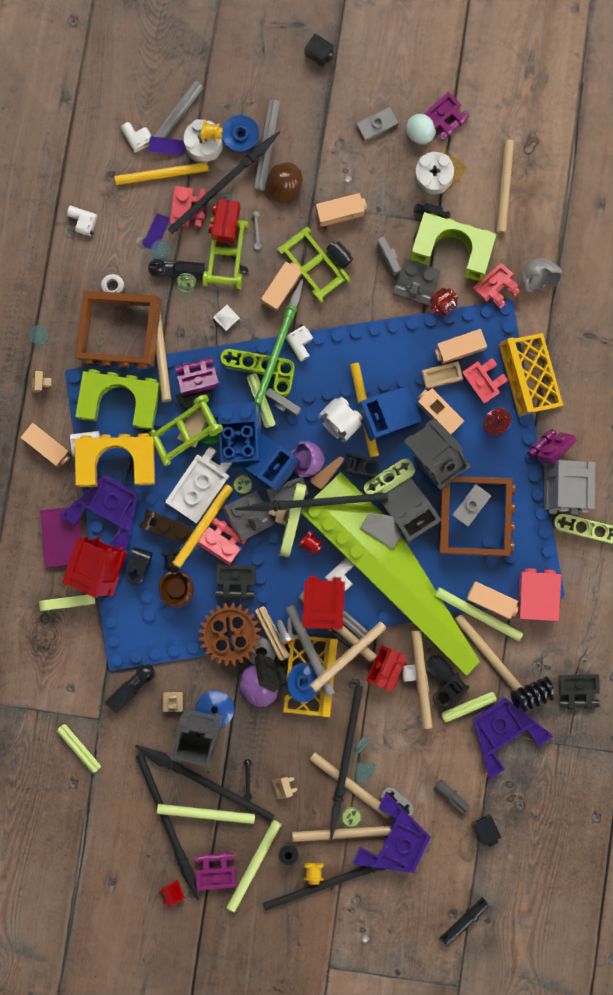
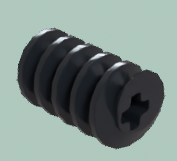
(533, 694)

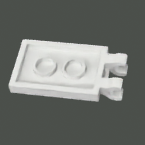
(199, 486)

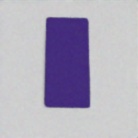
(166, 145)
(156, 230)

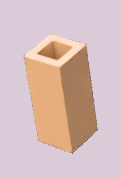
(340, 209)
(281, 286)
(460, 347)
(437, 408)
(46, 445)
(492, 600)

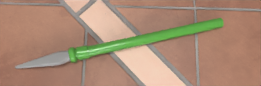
(288, 317)

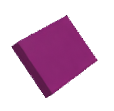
(58, 537)

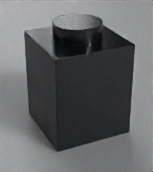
(319, 50)
(487, 830)

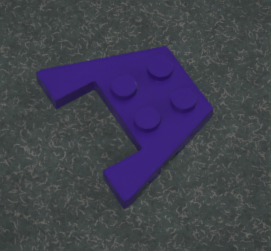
(111, 502)
(499, 726)
(403, 844)

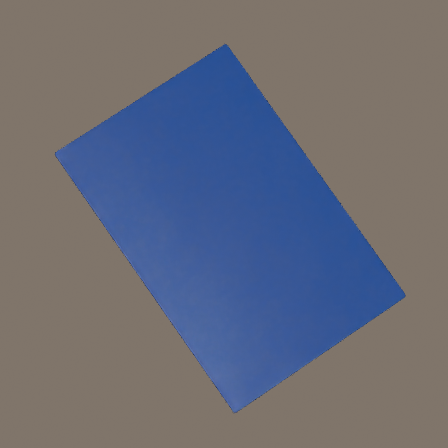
(390, 356)

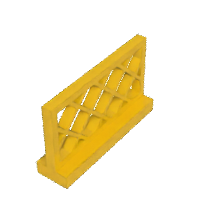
(518, 376)
(329, 659)

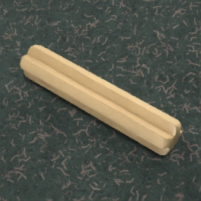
(271, 633)

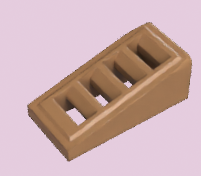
(322, 478)

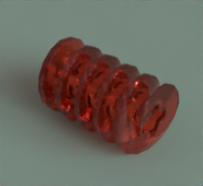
(501, 416)

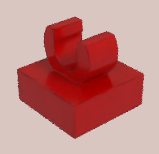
(172, 893)

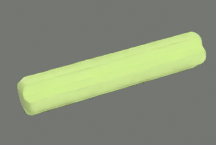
(266, 413)
(468, 707)
(78, 748)

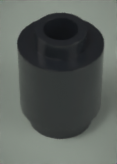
(339, 254)
(439, 669)
(288, 847)

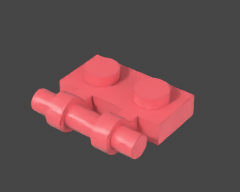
(183, 201)
(219, 545)

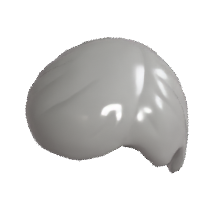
(540, 273)

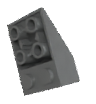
(410, 510)

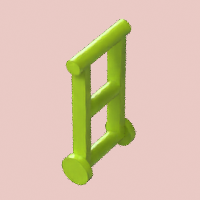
(341, 274)
(237, 279)
(213, 429)

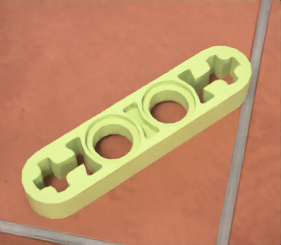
(292, 522)
(590, 528)

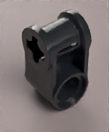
(359, 466)
(139, 562)
(451, 690)

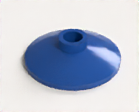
(240, 124)
(301, 692)
(218, 699)

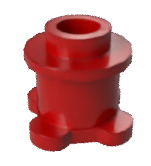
(311, 544)

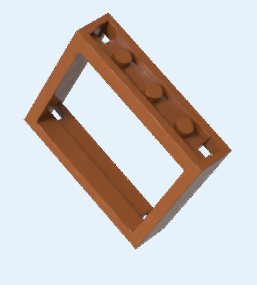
(106, 360)
(509, 508)

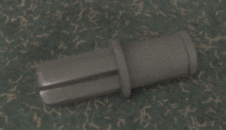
(451, 796)

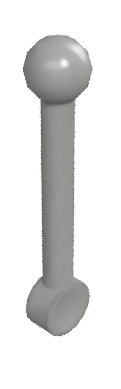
(257, 246)

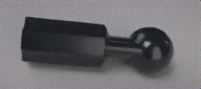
(163, 268)
(144, 674)

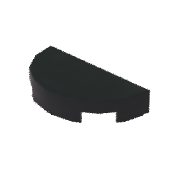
(431, 208)
(187, 401)

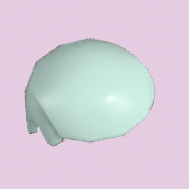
(420, 129)

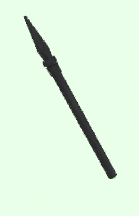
(244, 163)
(284, 504)
(164, 760)
(339, 790)
(186, 869)
(363, 870)

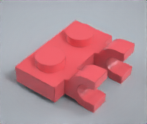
(494, 282)
(480, 381)

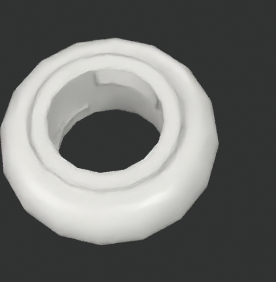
(112, 277)

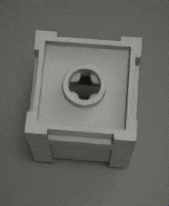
(569, 486)

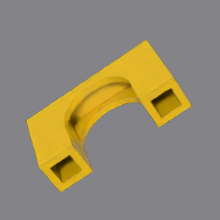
(90, 449)

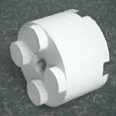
(199, 151)
(424, 172)
(340, 419)

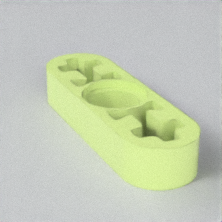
(391, 471)
(67, 602)

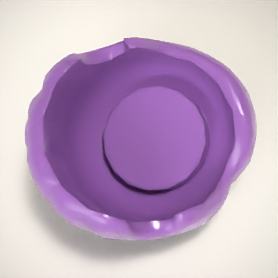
(310, 459)
(253, 691)

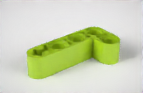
(280, 378)

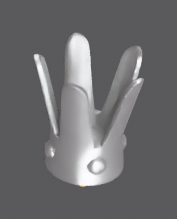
(285, 638)

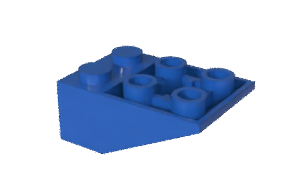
(388, 413)
(241, 432)
(274, 464)

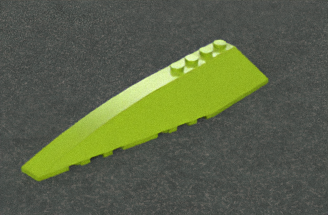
(392, 571)

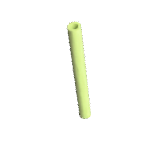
(478, 614)
(206, 813)
(254, 865)

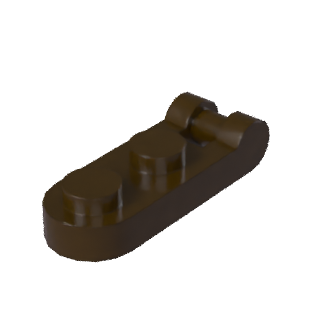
(166, 527)

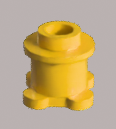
(211, 131)
(313, 873)

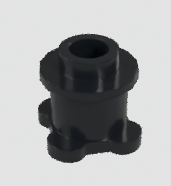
(169, 558)

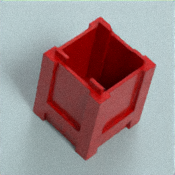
(94, 567)
(323, 603)

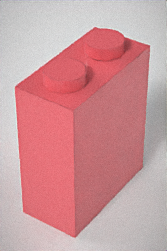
(539, 595)

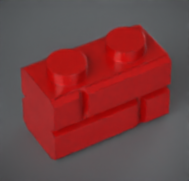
(225, 220)
(386, 668)

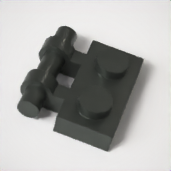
(235, 575)
(271, 676)
(579, 684)

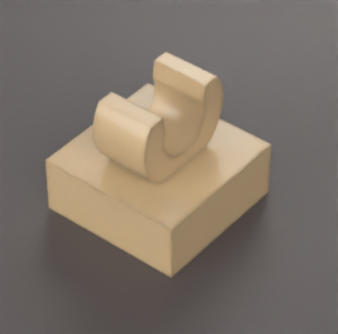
(38, 382)
(281, 516)
(172, 701)
(282, 787)

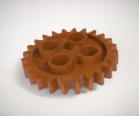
(213, 637)

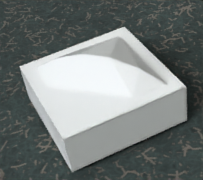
(226, 318)

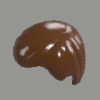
(284, 182)
(176, 589)

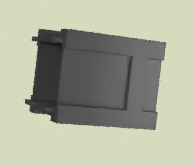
(437, 453)
(193, 746)

